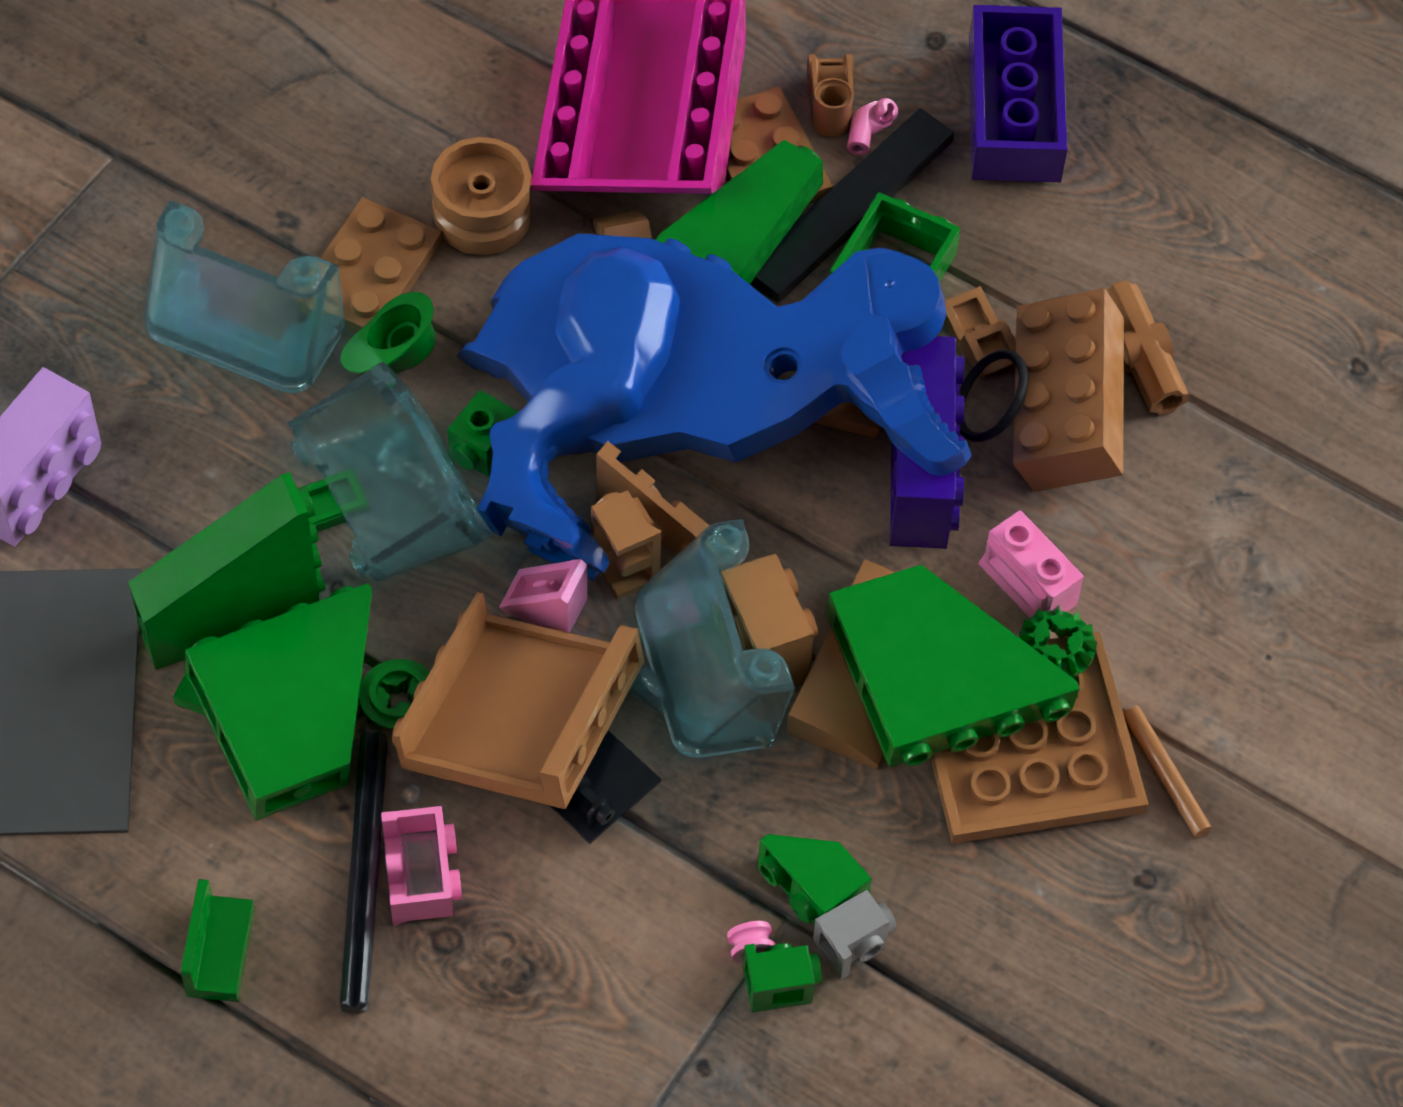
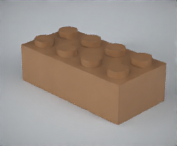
(1074, 393)

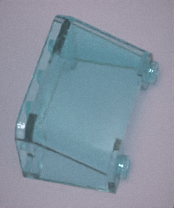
(237, 314)
(388, 475)
(710, 687)

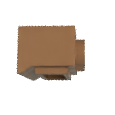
(628, 540)

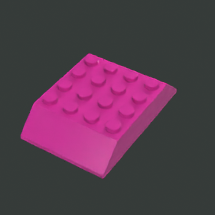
(642, 96)

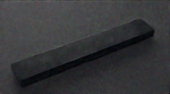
(843, 207)

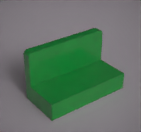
(216, 945)

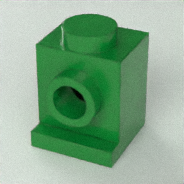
(780, 976)

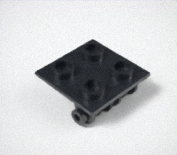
(608, 789)

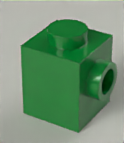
(470, 432)

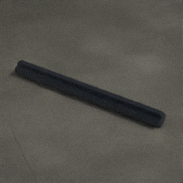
(363, 873)

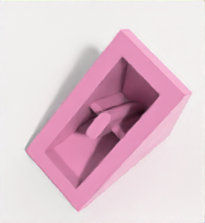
(548, 594)

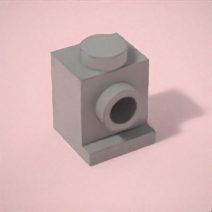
(853, 932)

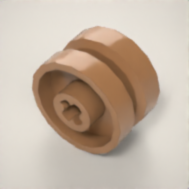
(481, 195)

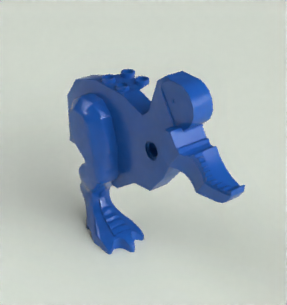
(684, 355)

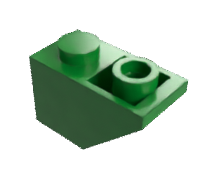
(812, 873)

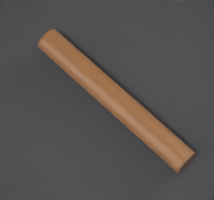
(1167, 772)

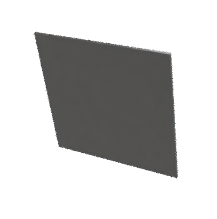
(66, 700)

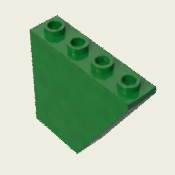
(231, 573)
(939, 667)
(286, 698)

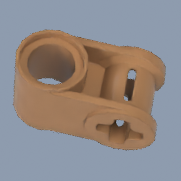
(831, 93)

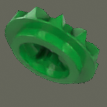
(1079, 646)
(387, 678)

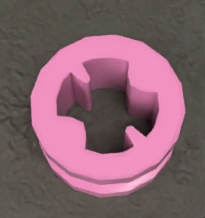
(749, 933)

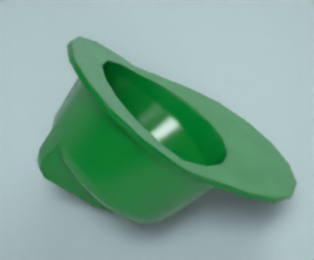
(397, 335)

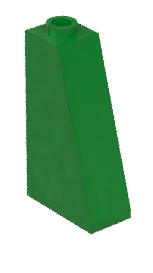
(752, 210)

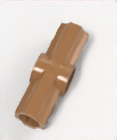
(1148, 351)

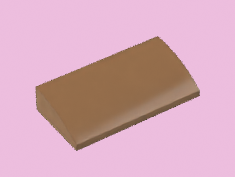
(828, 704)

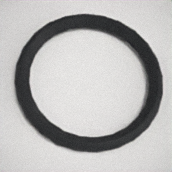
(1016, 404)

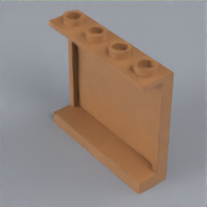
(516, 705)

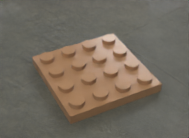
(1047, 771)

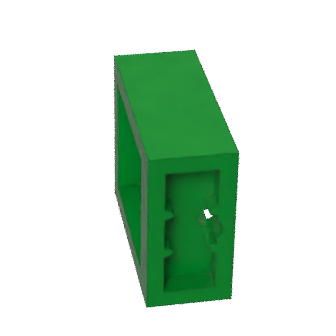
(899, 220)

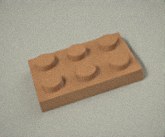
(760, 125)
(378, 258)

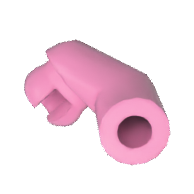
(869, 121)

